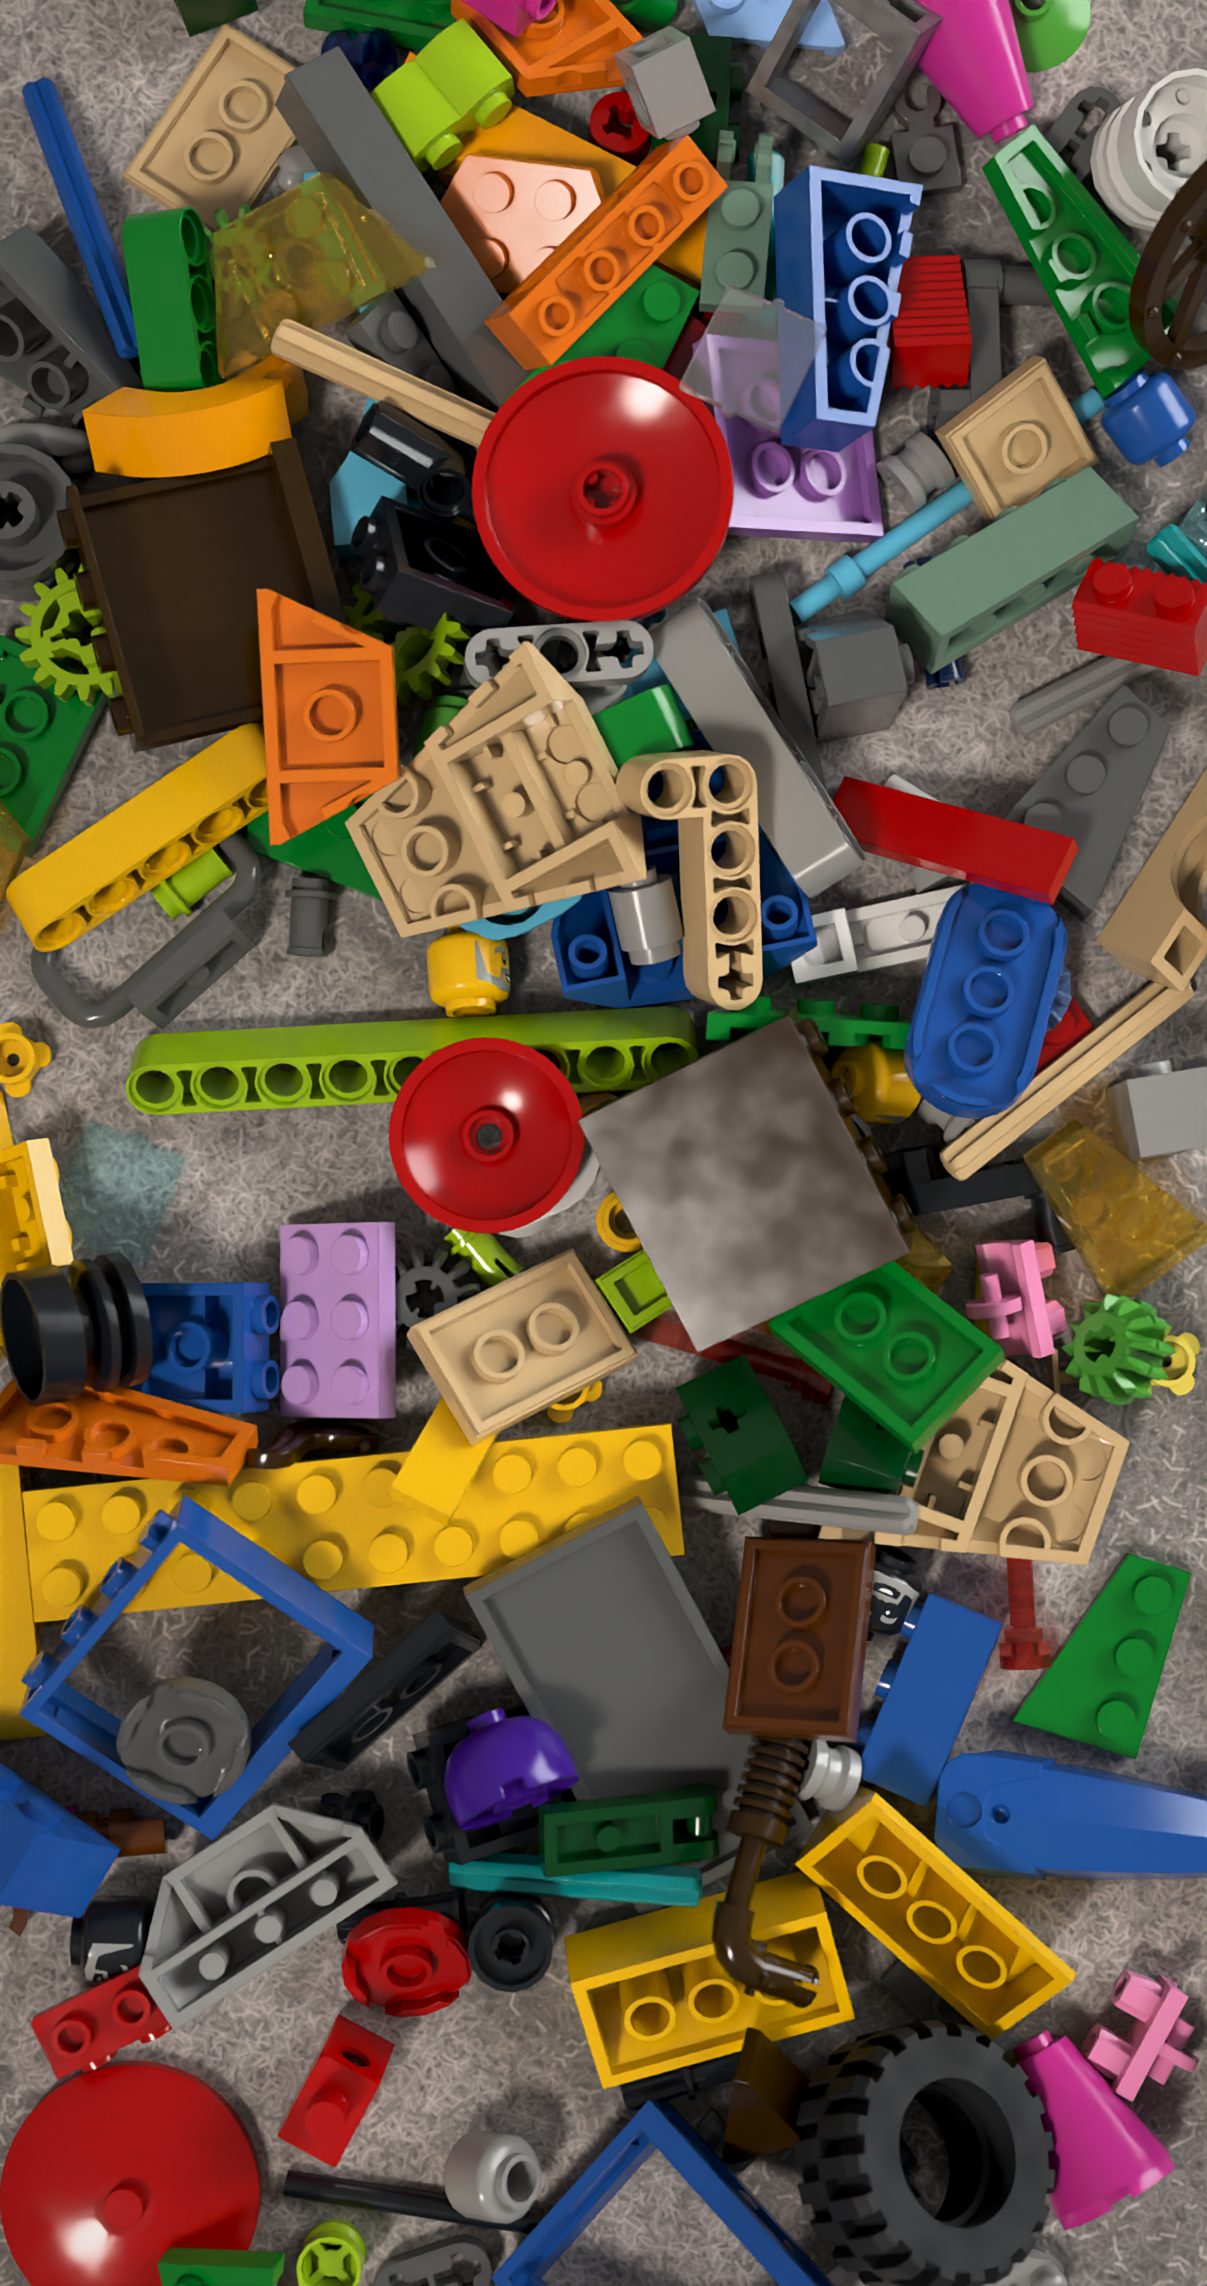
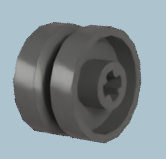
(32, 551)

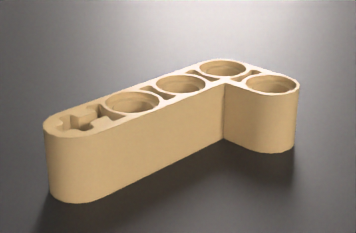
(701, 879)

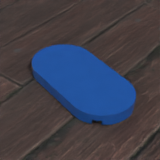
(984, 1001)

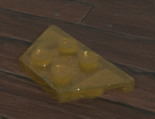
(306, 261)

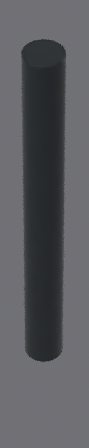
(392, 2200)

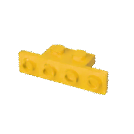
(30, 1205)

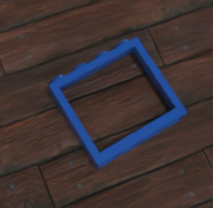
(94, 1730)
(663, 2128)

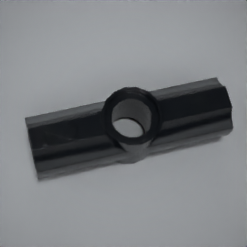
(417, 459)

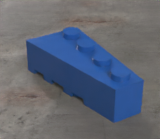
(841, 266)
(46, 1852)

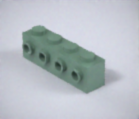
(1008, 568)

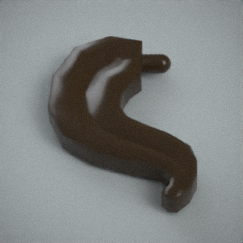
(312, 1434)

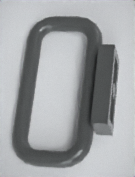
(180, 968)

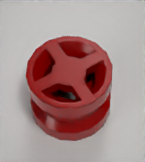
(624, 143)

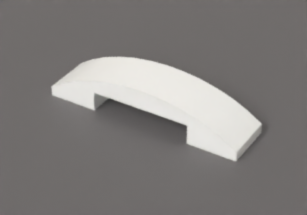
(872, 937)

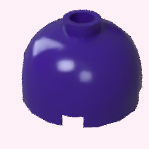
(505, 1768)

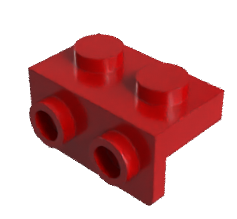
(98, 2022)

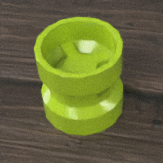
(327, 2266)

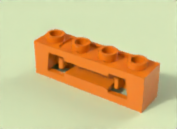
(606, 253)

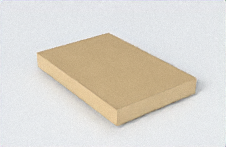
(218, 133)
(522, 1346)

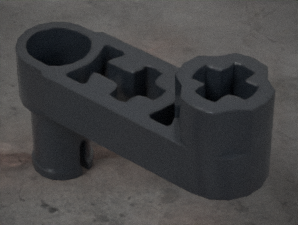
(927, 1189)

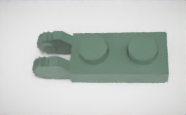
(738, 226)

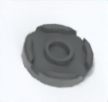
(184, 1739)

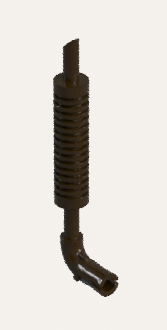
(760, 1824)

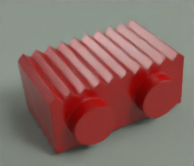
(932, 329)
(1142, 617)

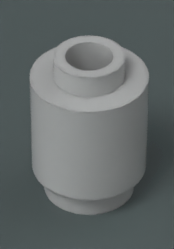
(647, 918)

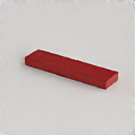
(956, 840)

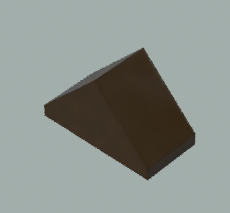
(763, 2101)

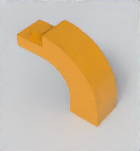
(199, 429)

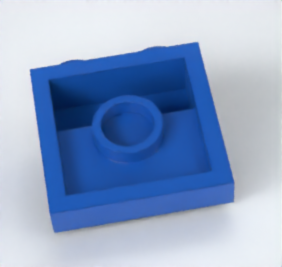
(213, 1345)

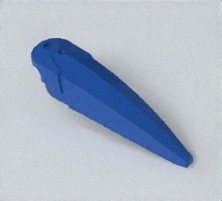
(1066, 1821)

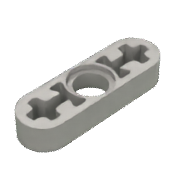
(605, 633)

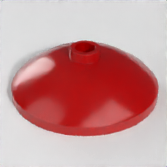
(438, 1127)

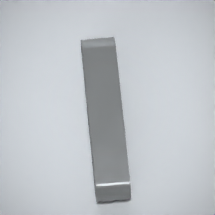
(743, 723)

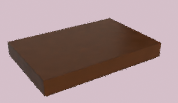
(800, 1638)

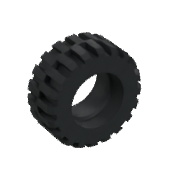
(991, 2143)

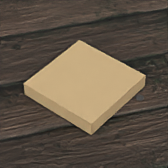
(1016, 440)

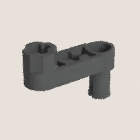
(986, 288)

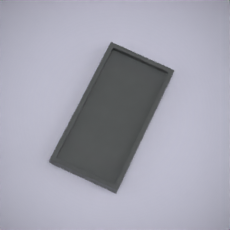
(621, 1668)

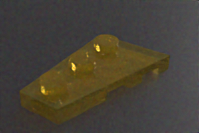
(1111, 1211)

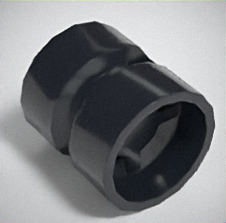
(511, 1941)

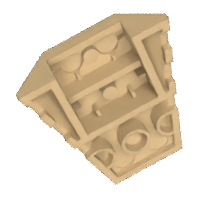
(501, 808)
(1011, 1476)

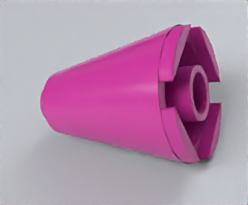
(979, 66)
(1096, 2136)

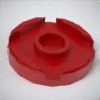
(406, 1961)

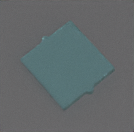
(118, 1191)

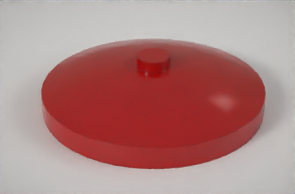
(603, 490)
(122, 2172)

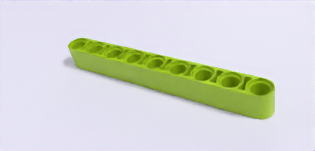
(379, 1050)

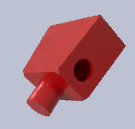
(336, 2091)

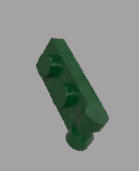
(628, 1831)

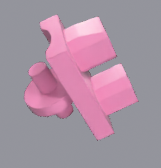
(1014, 1297)
(1153, 2041)

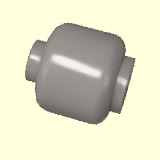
(492, 2176)

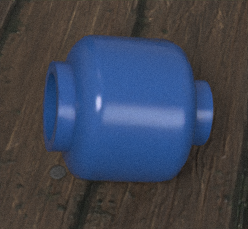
(1148, 418)

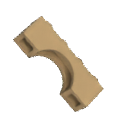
(1160, 919)

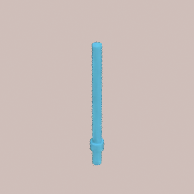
(848, 574)

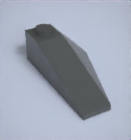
(53, 333)

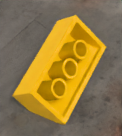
(931, 1914)
(663, 2000)

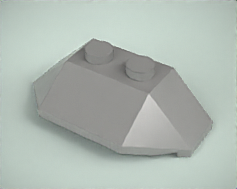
(254, 1904)

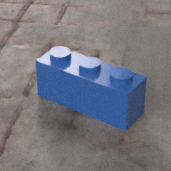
(926, 1697)

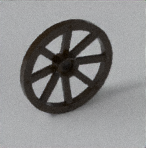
(1159, 278)

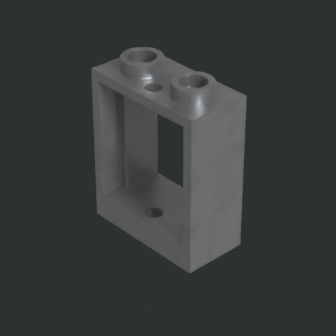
(900, 22)

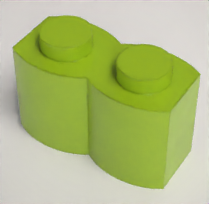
(445, 95)

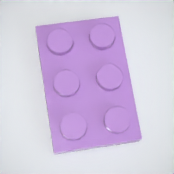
(338, 1320)

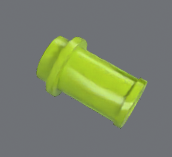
(191, 883)
(484, 1255)

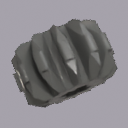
(409, 1285)

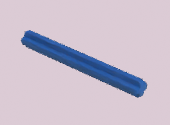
(83, 212)

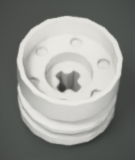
(1151, 147)

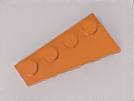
(124, 1436)

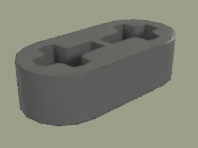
(1064, 130)
(437, 2258)

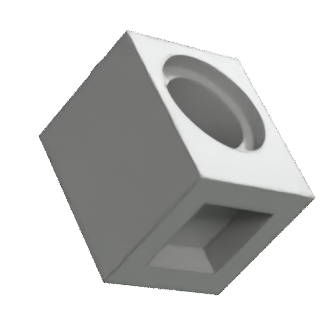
(665, 84)

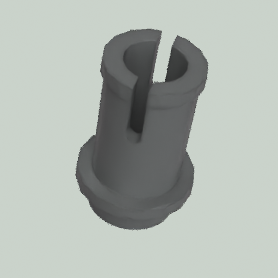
(308, 916)

